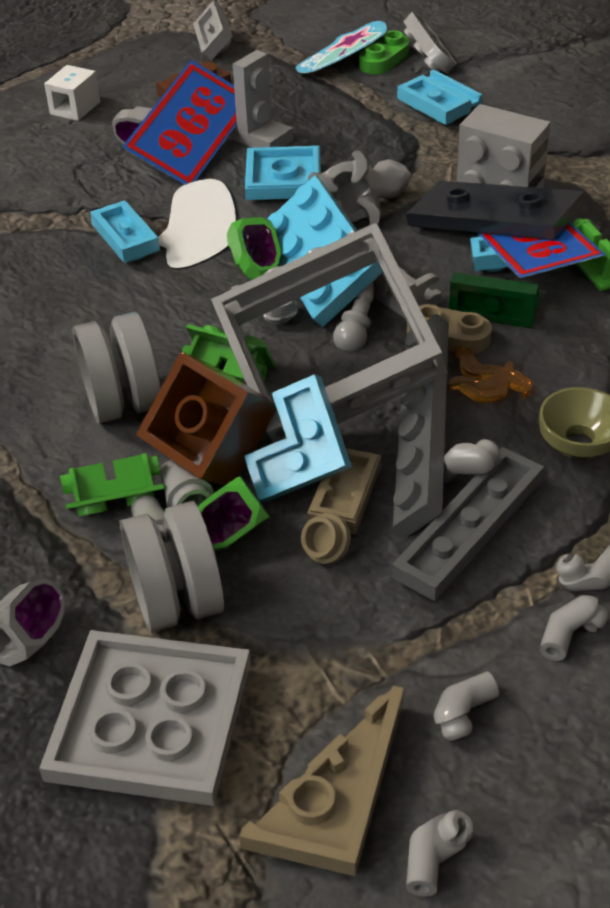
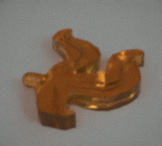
(495, 377)

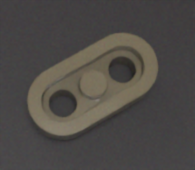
(465, 328)

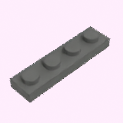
(466, 525)

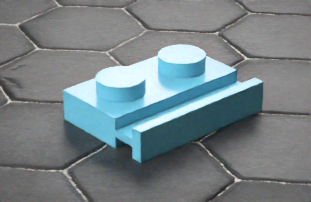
(439, 97)

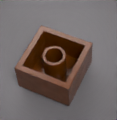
(206, 420)

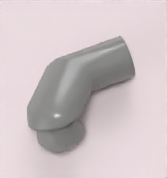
(584, 577)
(459, 700)
(433, 845)

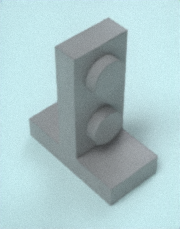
(253, 105)

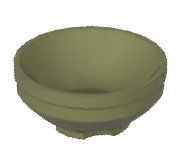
(577, 412)

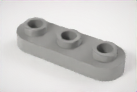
(428, 44)

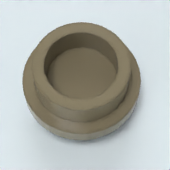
(326, 538)

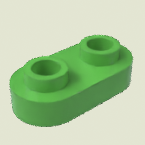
(384, 53)

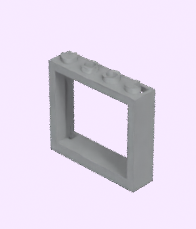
(315, 270)

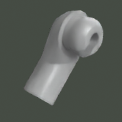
(470, 459)
(568, 618)

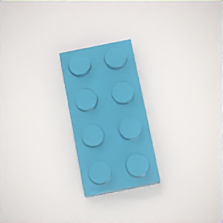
(312, 221)

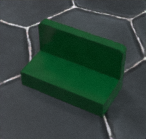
(495, 299)

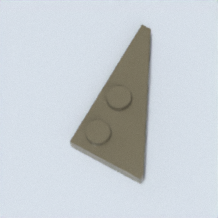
(330, 807)

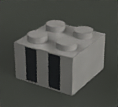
(502, 148)

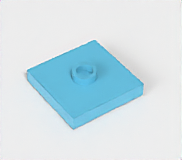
(279, 170)

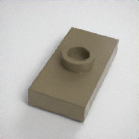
(349, 490)

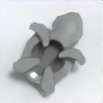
(360, 187)

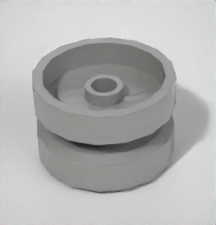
(123, 366)
(179, 564)

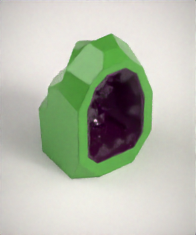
(254, 245)
(231, 514)

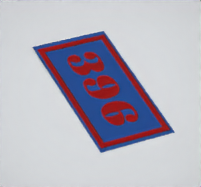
(186, 124)
(536, 255)

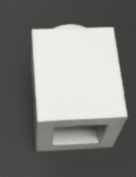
(72, 92)

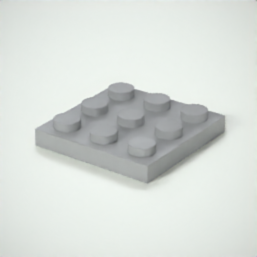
(148, 717)

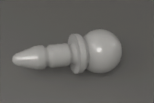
(351, 332)

